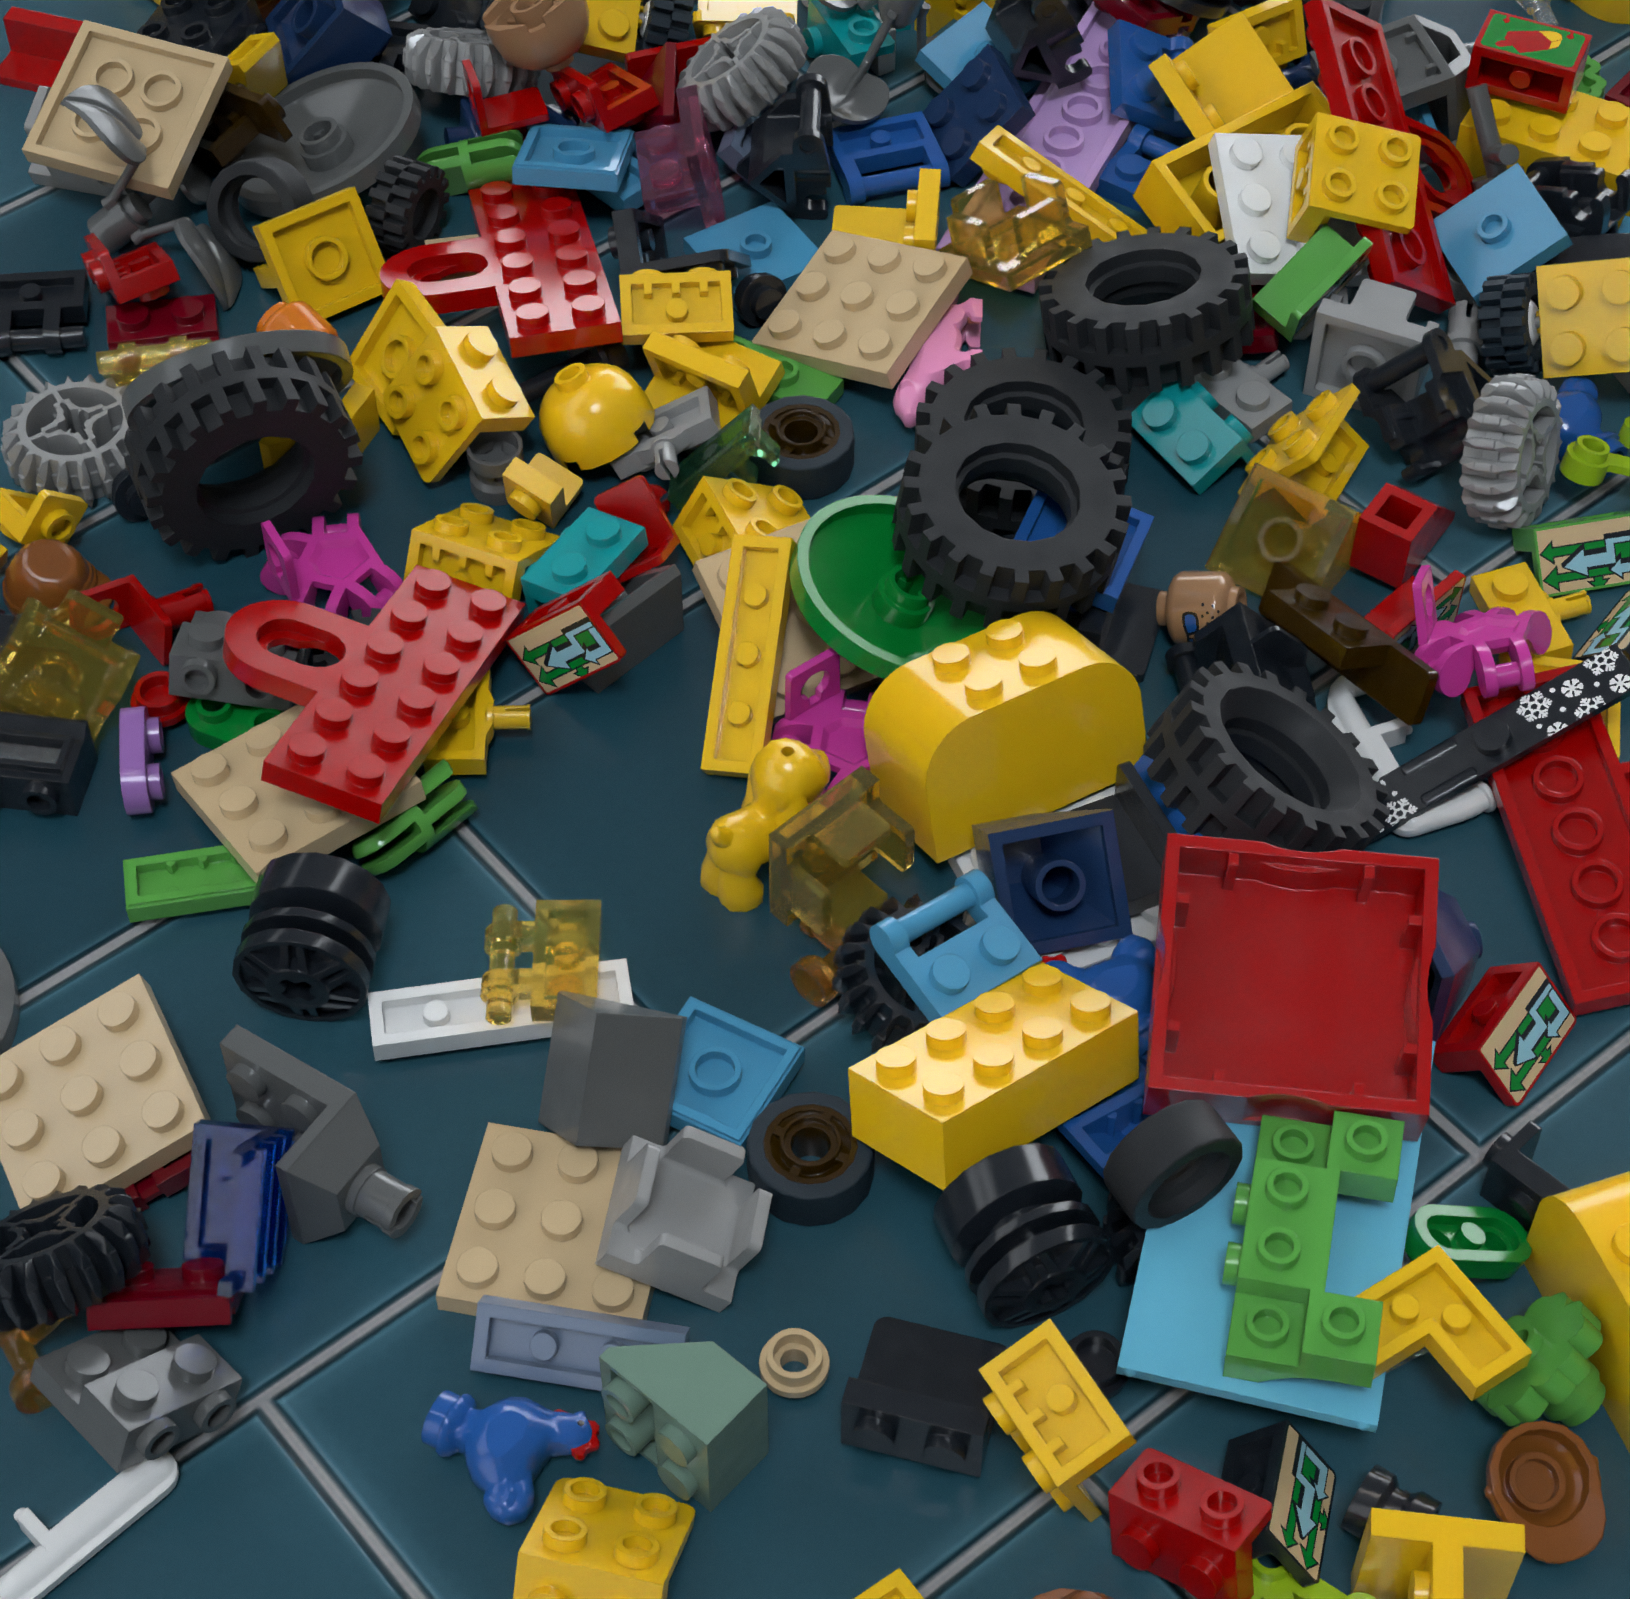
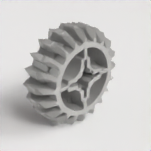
(436, 56)
(745, 66)
(68, 439)
(1511, 451)

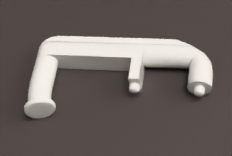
(1375, 745)
(86, 1528)

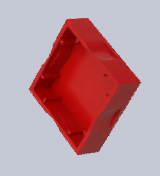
(1292, 982)

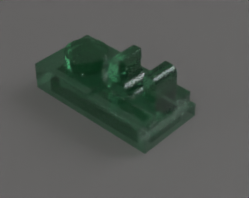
(725, 453)

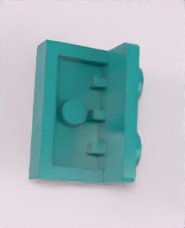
(843, 32)
(1190, 434)
(581, 553)

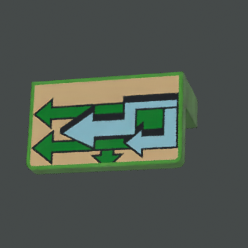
(1309, 276)
(1578, 552)

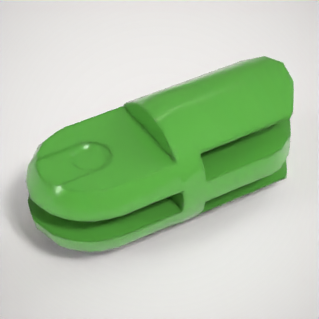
(476, 160)
(418, 826)

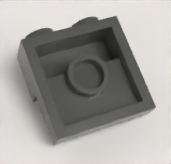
(200, 670)
(138, 1391)

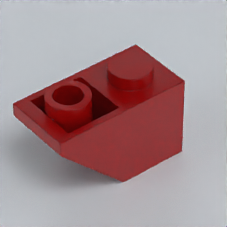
(1397, 534)

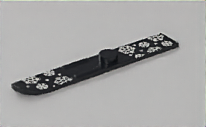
(1505, 736)

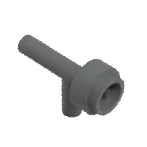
(1494, 153)

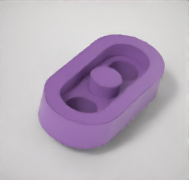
(139, 776)

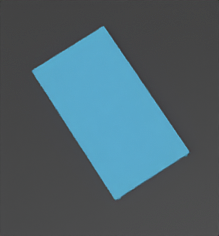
(1184, 1311)

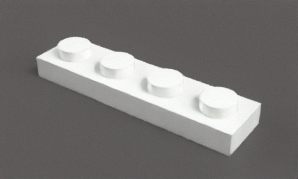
(453, 1016)

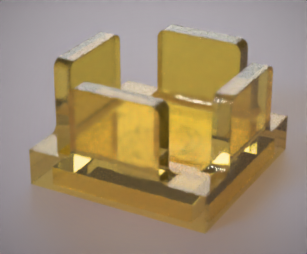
(1018, 243)
(65, 661)
(824, 848)

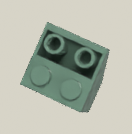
(687, 1414)

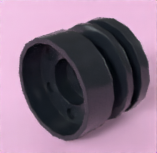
(312, 937)
(1023, 1235)

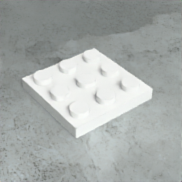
(1254, 200)

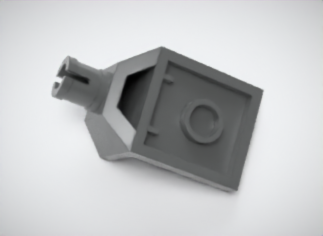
(1428, 68)
(335, 1157)

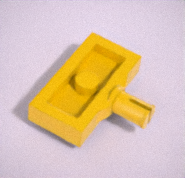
(1520, 591)
(472, 729)

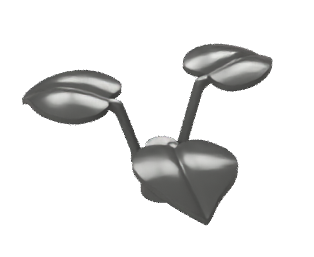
(854, 92)
(127, 216)

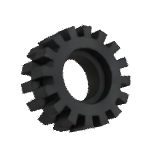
(407, 204)

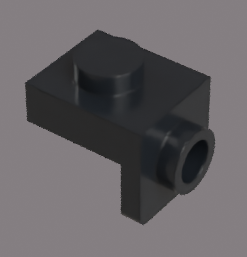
(1513, 1179)

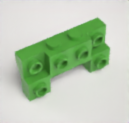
(1280, 1310)

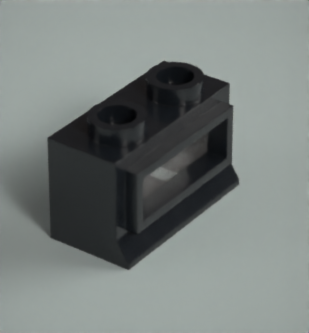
(45, 763)

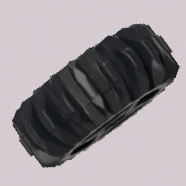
(869, 984)
(68, 1254)

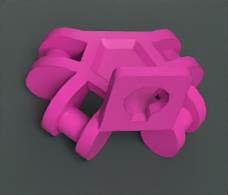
(329, 559)
(1473, 638)
(827, 718)

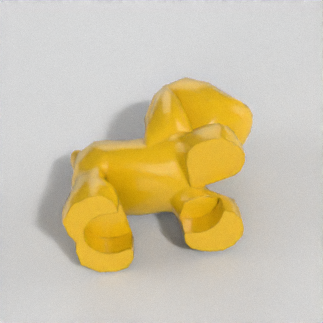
(779, 785)

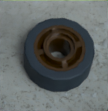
(813, 443)
(802, 1189)

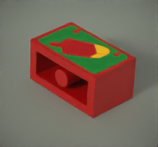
(1528, 61)

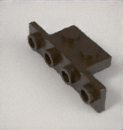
(238, 121)
(1349, 643)

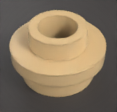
(789, 1346)

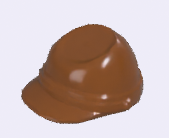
(47, 572)
(1550, 1484)

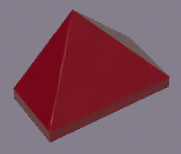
(664, 79)

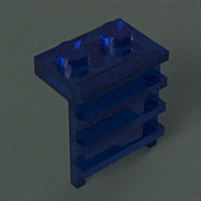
(237, 1201)

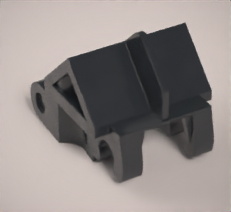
(1038, 40)
(792, 149)
(1580, 195)
(1434, 423)
(1248, 639)

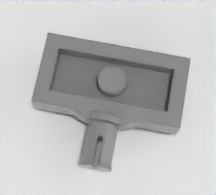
(1248, 394)
(676, 427)

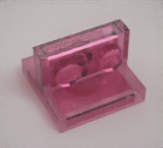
(680, 163)

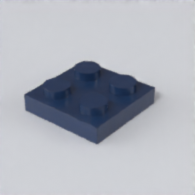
(974, 105)

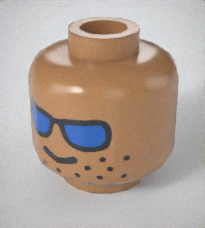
(1195, 601)

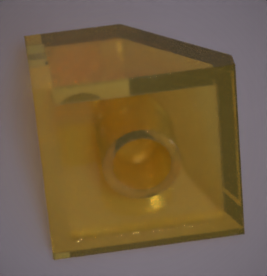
(1285, 522)

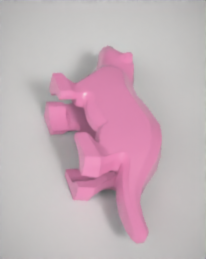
(940, 350)

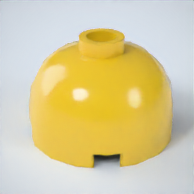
(592, 414)

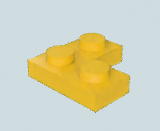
(1442, 1310)

